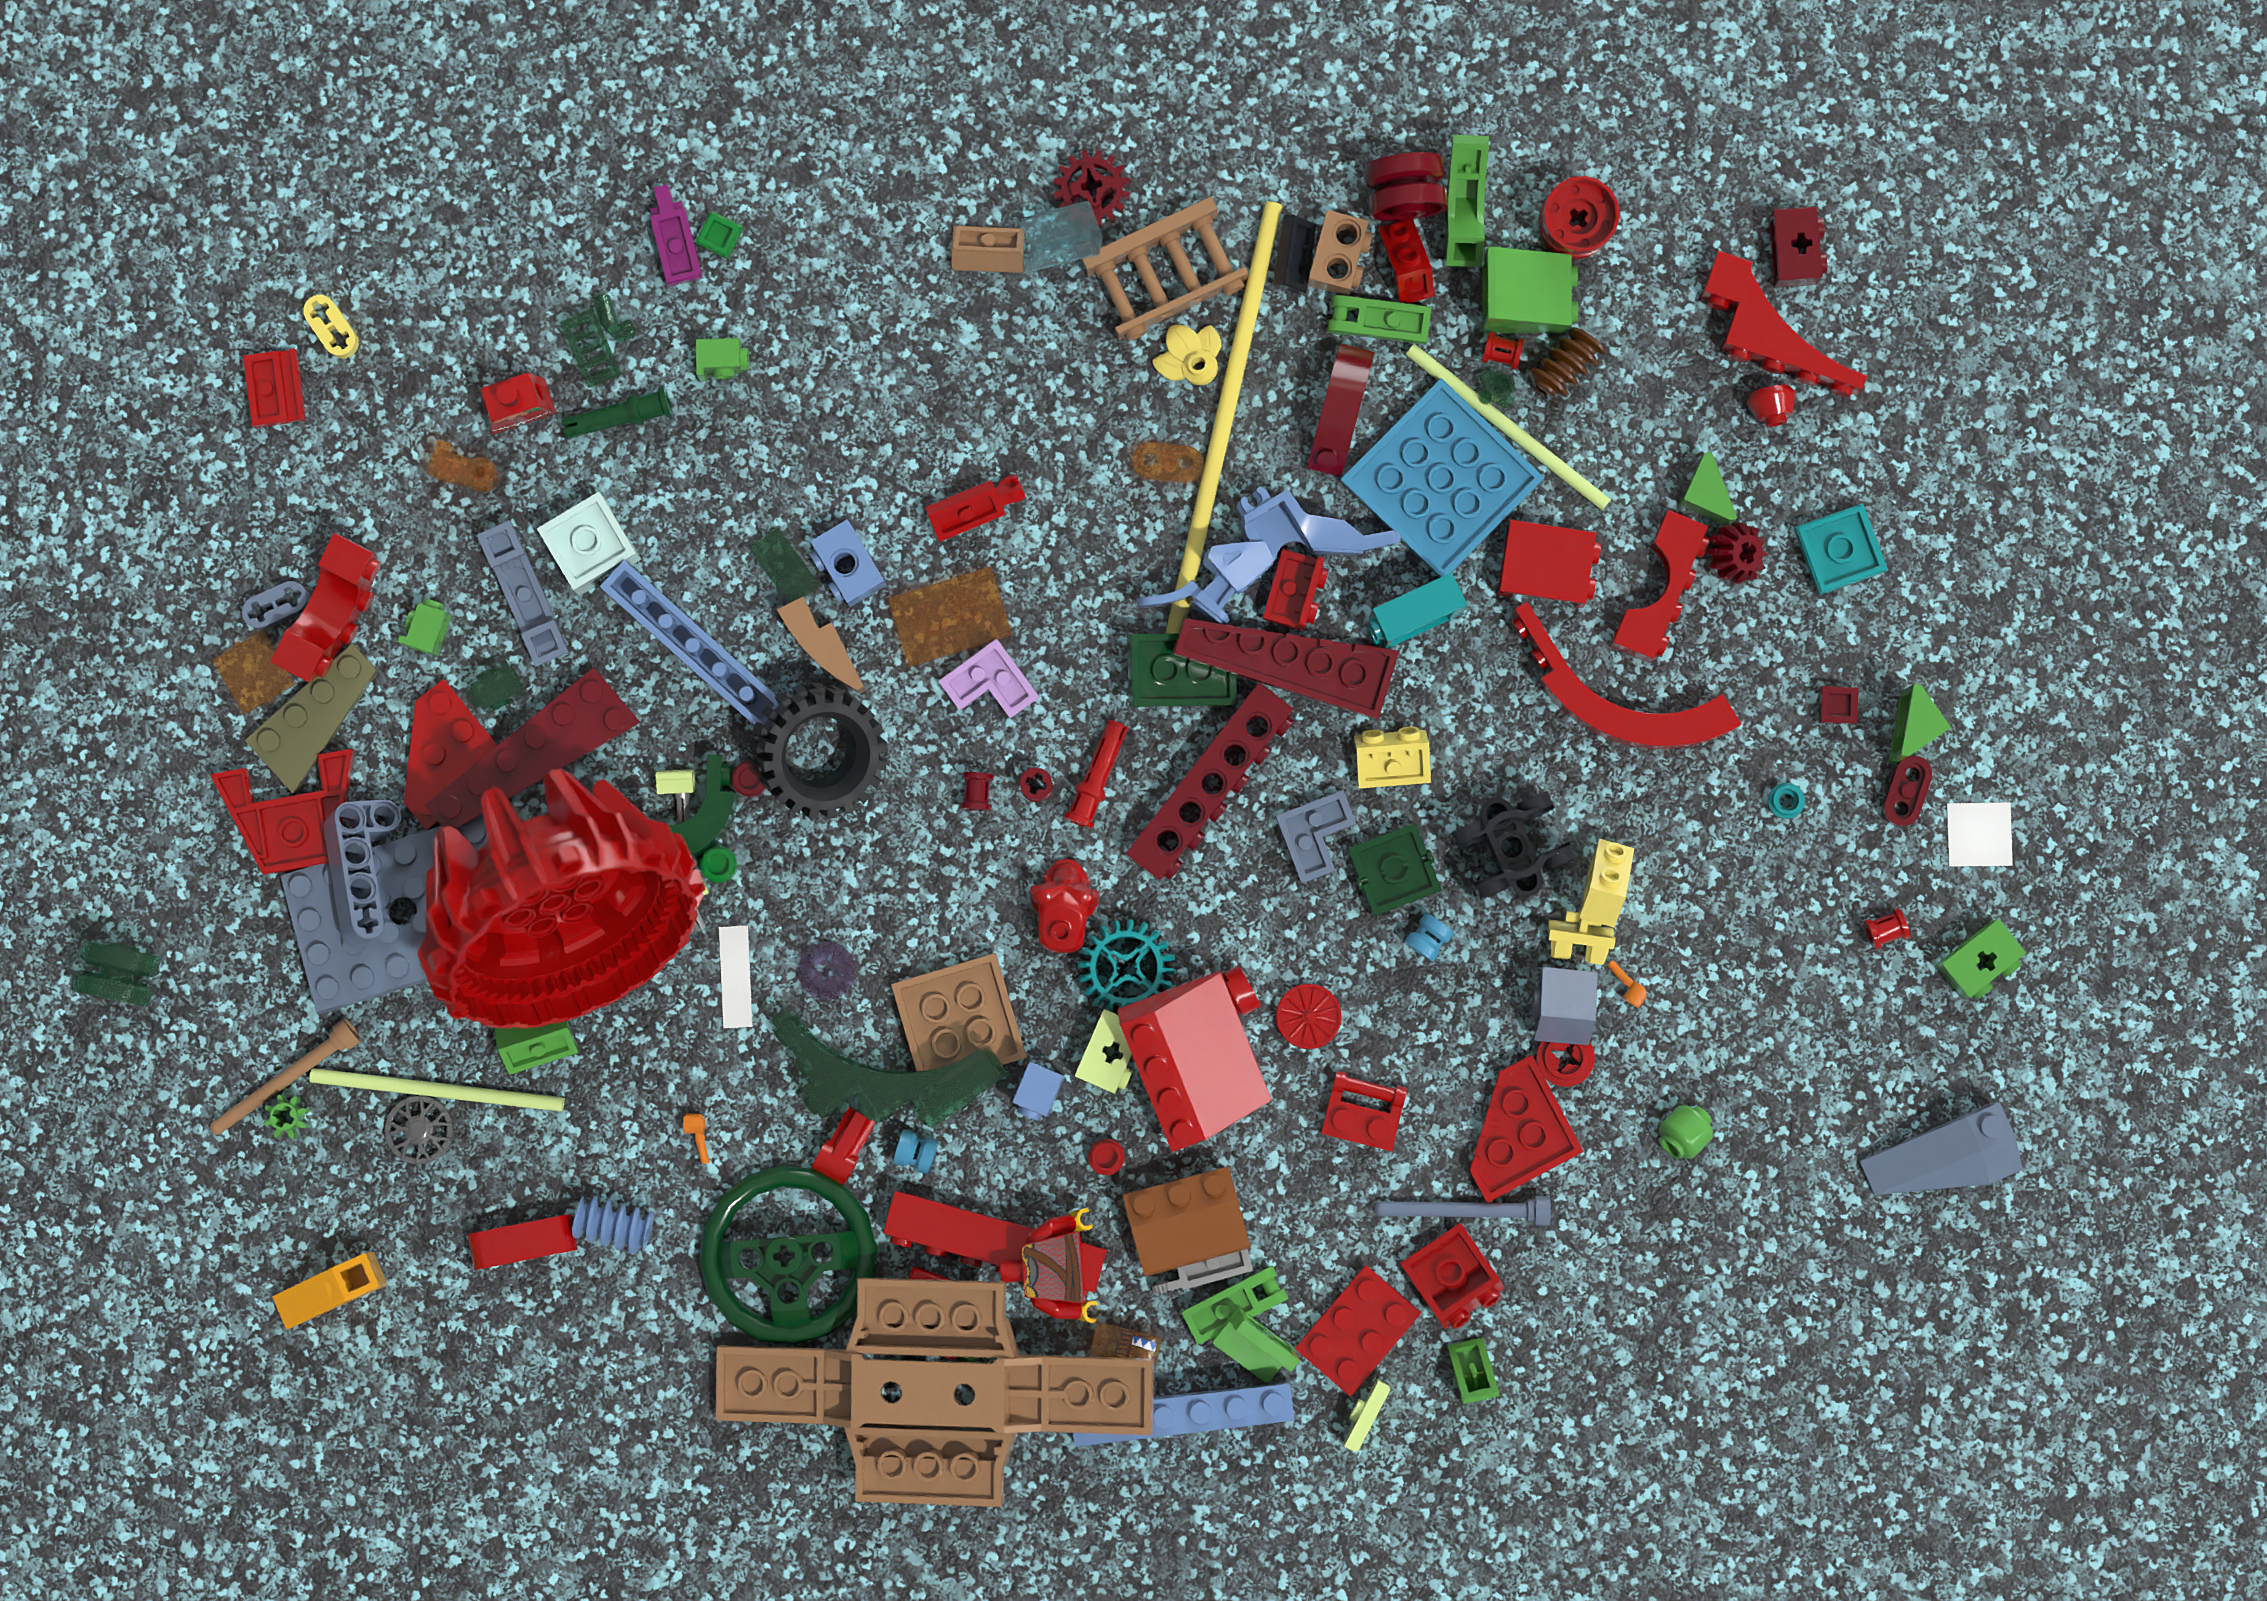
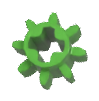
(296, 1112)

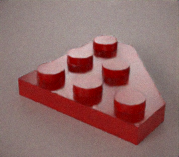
(442, 747)
(1520, 1132)

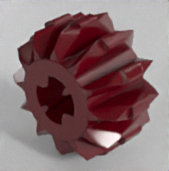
(1737, 553)

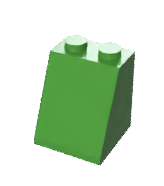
(1527, 291)

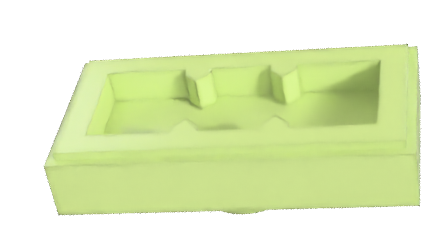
(1365, 1414)

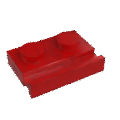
(274, 388)

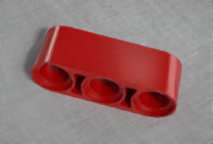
(522, 1242)

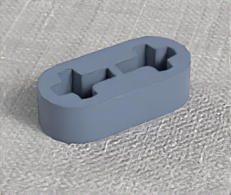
(272, 598)

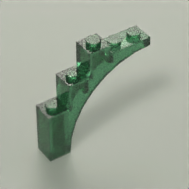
(881, 1092)

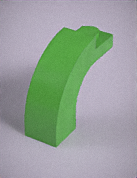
(1466, 201)

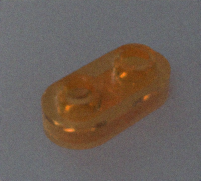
(1167, 464)

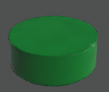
(719, 864)

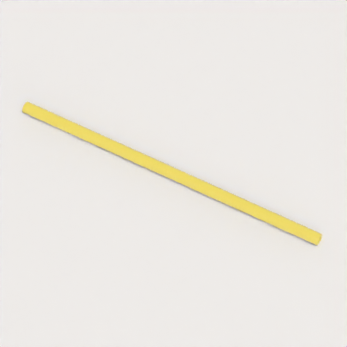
(1226, 409)

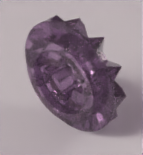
(835, 985)

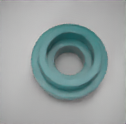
(1795, 794)

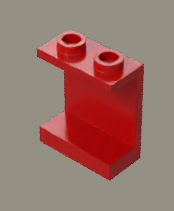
(1548, 562)

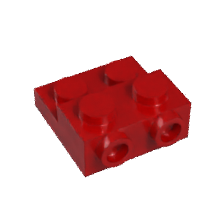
(1453, 1277)

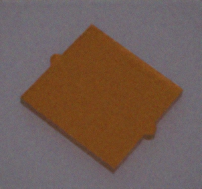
(251, 674)

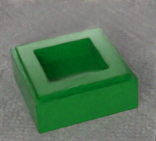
(719, 235)

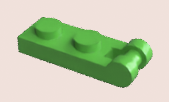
(1380, 319)
(1211, 1314)

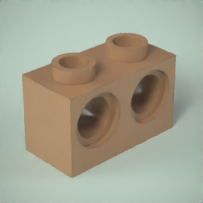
(1332, 252)

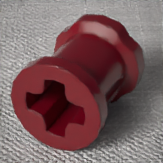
(1031, 774)
(976, 791)

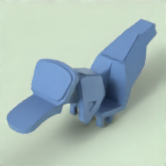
(1265, 532)

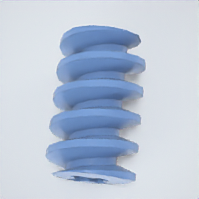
(612, 1225)

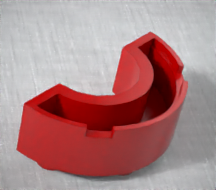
(331, 612)

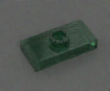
(784, 566)

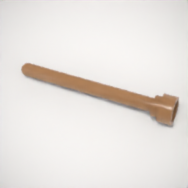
(343, 1036)

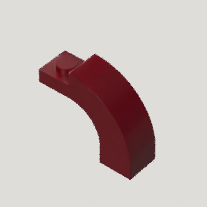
(1340, 410)

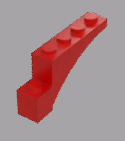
(1763, 336)

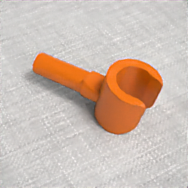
(1635, 993)
(695, 1124)

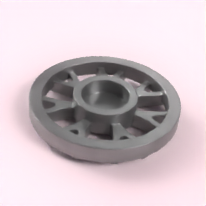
(419, 1129)

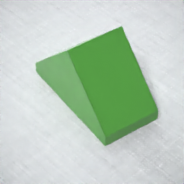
(1708, 494)
(1472, 1371)

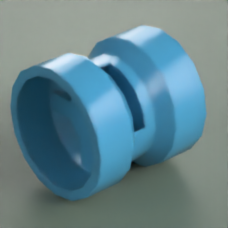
(1424, 944)
(907, 1151)

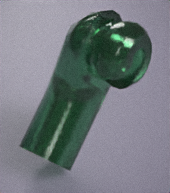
(607, 318)

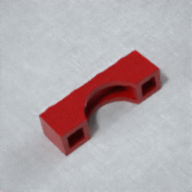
(1677, 546)

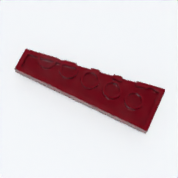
(1319, 669)
(556, 736)

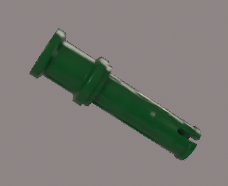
(634, 410)

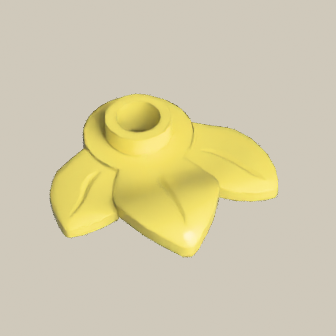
(1186, 351)

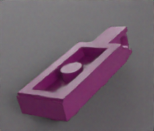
(674, 239)

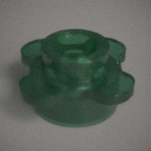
(1503, 382)

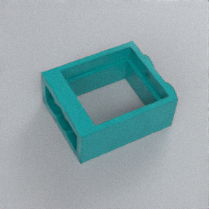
(1416, 612)

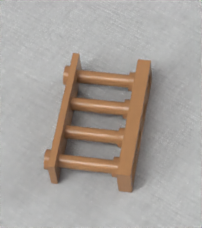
(1167, 233)

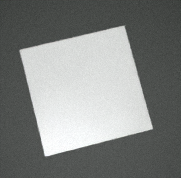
(1979, 834)

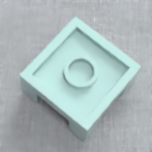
(587, 542)

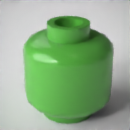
(1685, 1132)

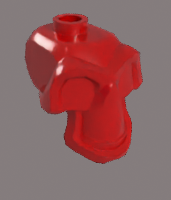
(1063, 906)

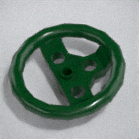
(790, 1321)

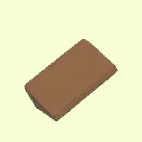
(988, 249)

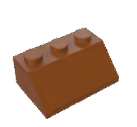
(1186, 1221)

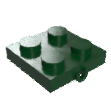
(1394, 869)

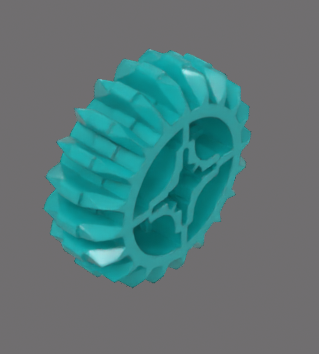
(1102, 947)

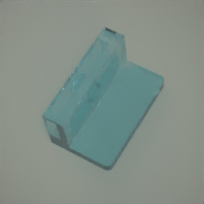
(1062, 235)

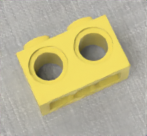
(1606, 883)

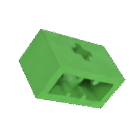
(1961, 968)

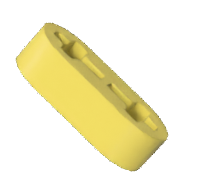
(337, 322)

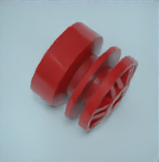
(1583, 197)

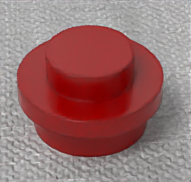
(1106, 1157)

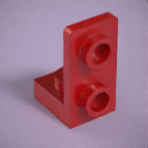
(1408, 260)

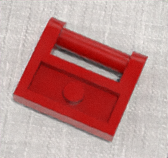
(1362, 1123)

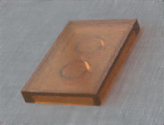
(950, 617)

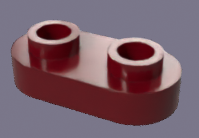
(1907, 792)

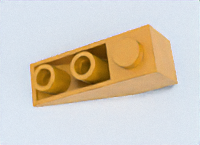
(330, 1289)

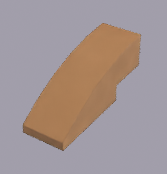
(821, 643)

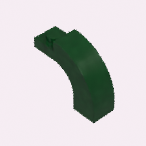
(716, 812)

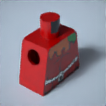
(516, 402)

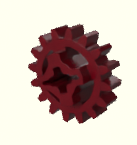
(1105, 185)

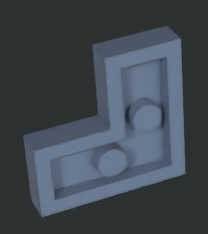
(1304, 833)

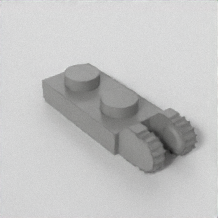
(1208, 1271)

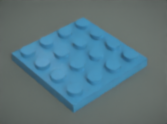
(1442, 479)

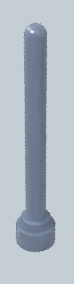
(1535, 1210)

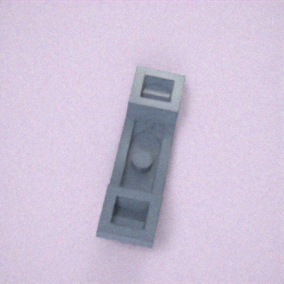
(523, 593)

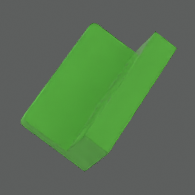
(534, 1046)
(1254, 1346)

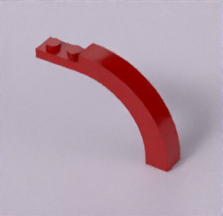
(1610, 720)

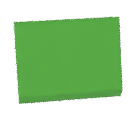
(1915, 724)

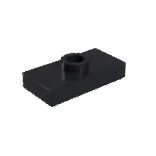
(1294, 254)

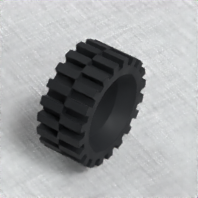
(851, 776)

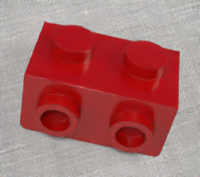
(1294, 589)

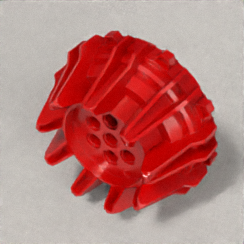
(555, 907)

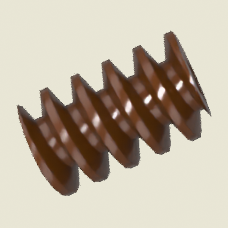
(1565, 364)

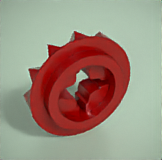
(1570, 1074)

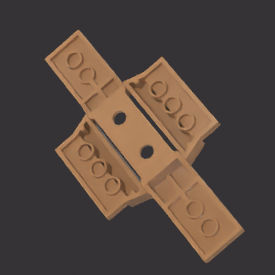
(928, 1442)

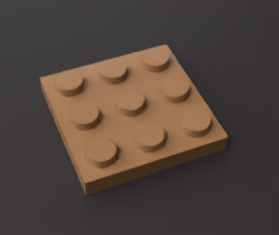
(957, 1013)

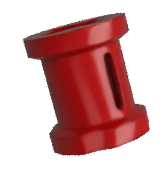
(1495, 341)
(1887, 928)

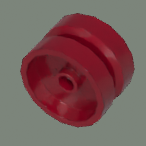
(1406, 186)

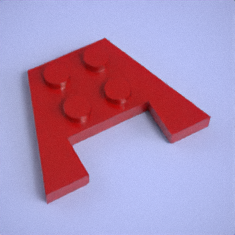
(287, 830)

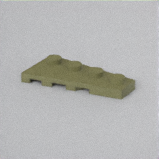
(312, 718)

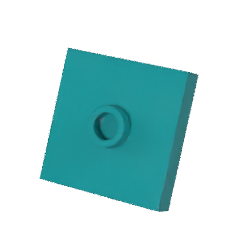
(1840, 549)

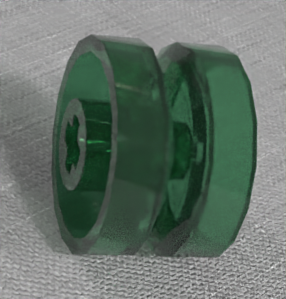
(116, 972)

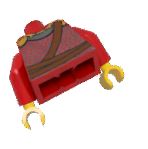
(1053, 1268)

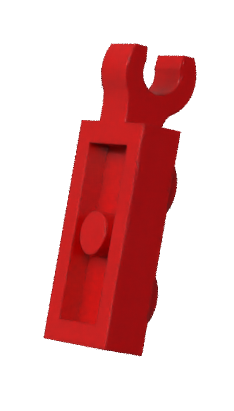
(973, 507)

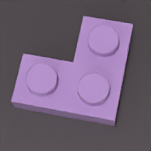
(992, 671)

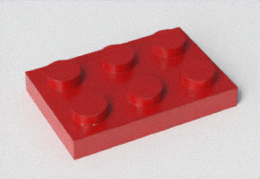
(1357, 1330)

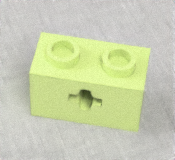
(1093, 1065)

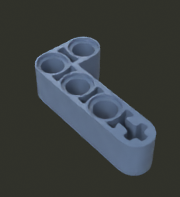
(359, 875)

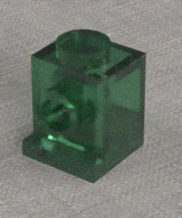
(496, 688)

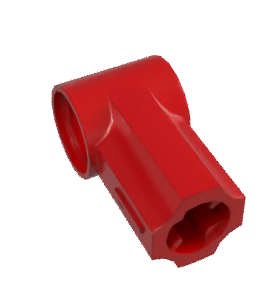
(841, 1152)

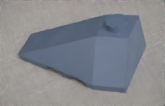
(1955, 1154)

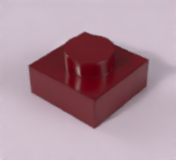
(1838, 705)

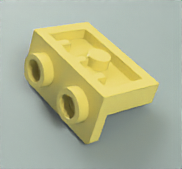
(1392, 758)

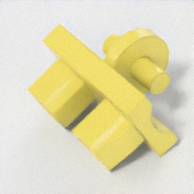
(1580, 931)

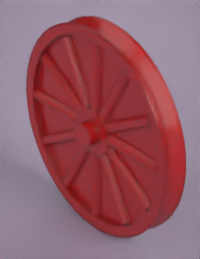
(1308, 1016)

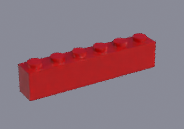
(970, 1235)

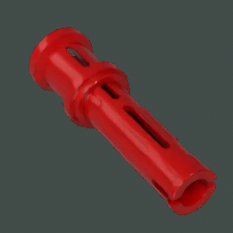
(1091, 790)

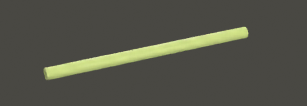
(1510, 428)
(437, 1089)

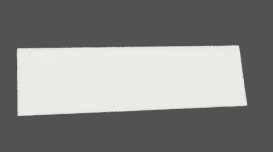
(735, 976)

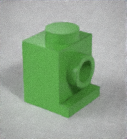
(720, 358)
(426, 627)

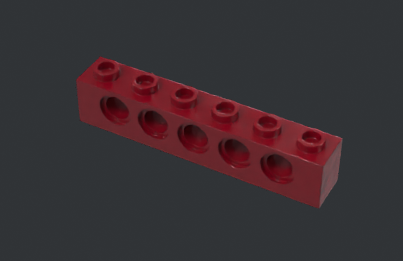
(1260, 705)

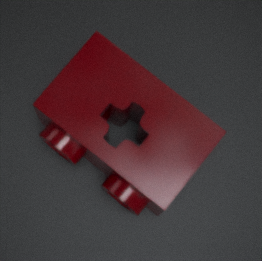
(1788, 265)

